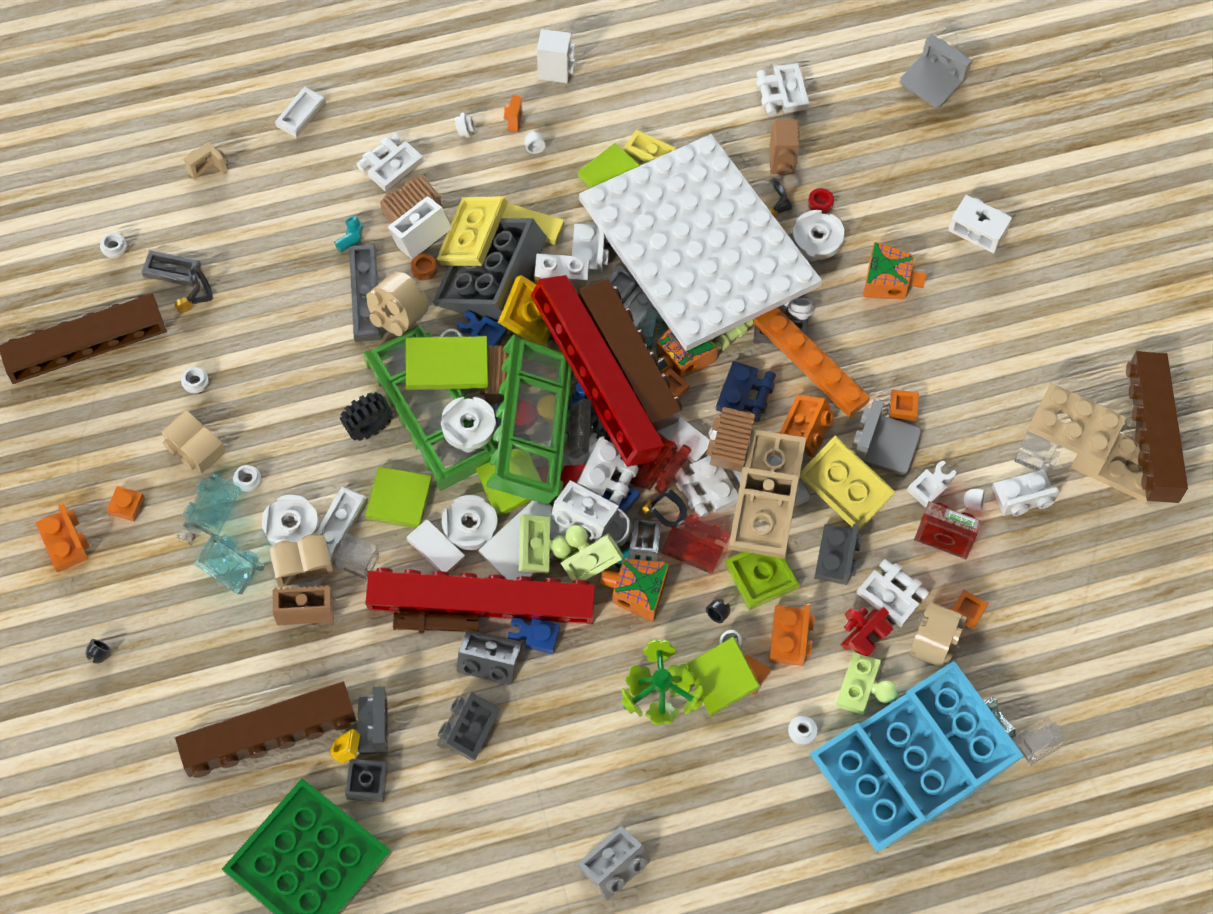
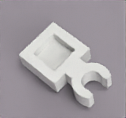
(930, 486)

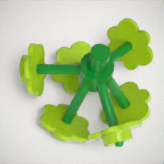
(675, 679)

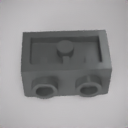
(836, 554)
(488, 656)
(373, 722)
(467, 725)

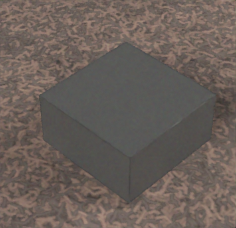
(366, 780)

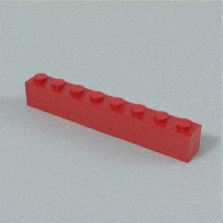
(597, 371)
(481, 596)

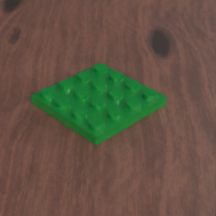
(306, 856)

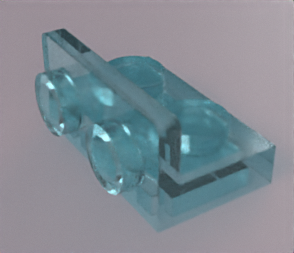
(211, 505)
(229, 563)

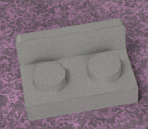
(614, 862)

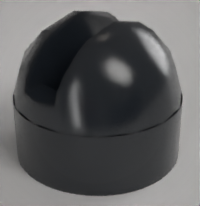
(718, 610)
(97, 650)

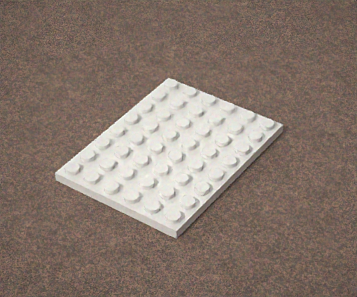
(699, 241)

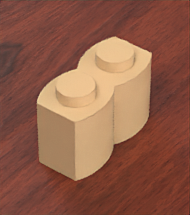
(193, 442)
(301, 560)

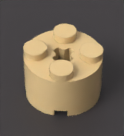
(396, 303)
(938, 635)

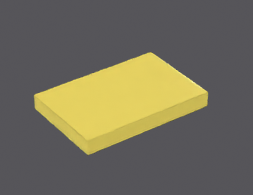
(472, 231)
(846, 483)

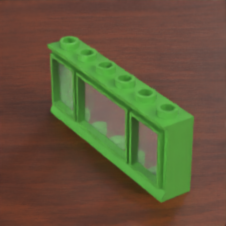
(422, 414)
(532, 422)

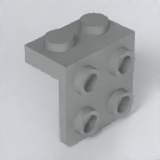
(936, 72)
(885, 441)

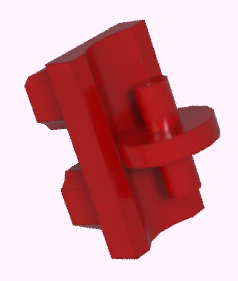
(874, 622)

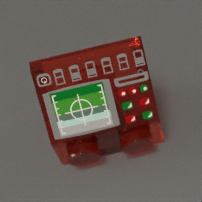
(947, 529)

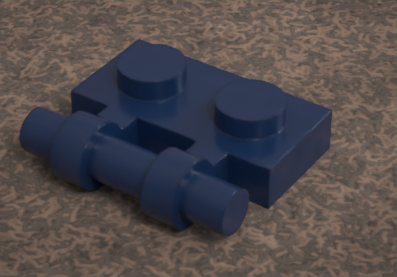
(738, 387)

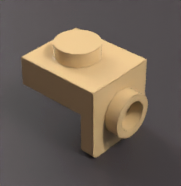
(203, 159)

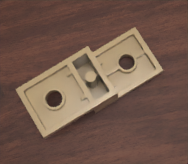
(1093, 436)
(767, 494)

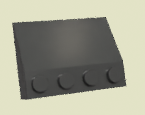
(487, 287)

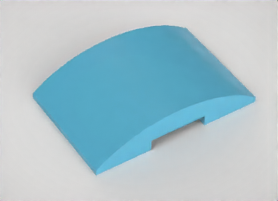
(917, 757)

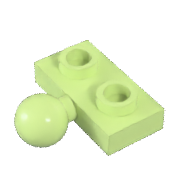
(536, 544)
(590, 557)
(860, 684)

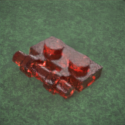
(654, 471)
(693, 549)

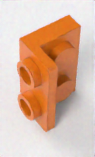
(808, 419)
(62, 540)
(790, 635)

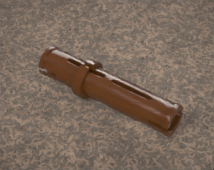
(435, 622)

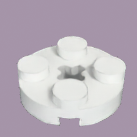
(814, 248)
(468, 438)
(280, 511)
(459, 511)

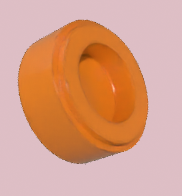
(424, 267)

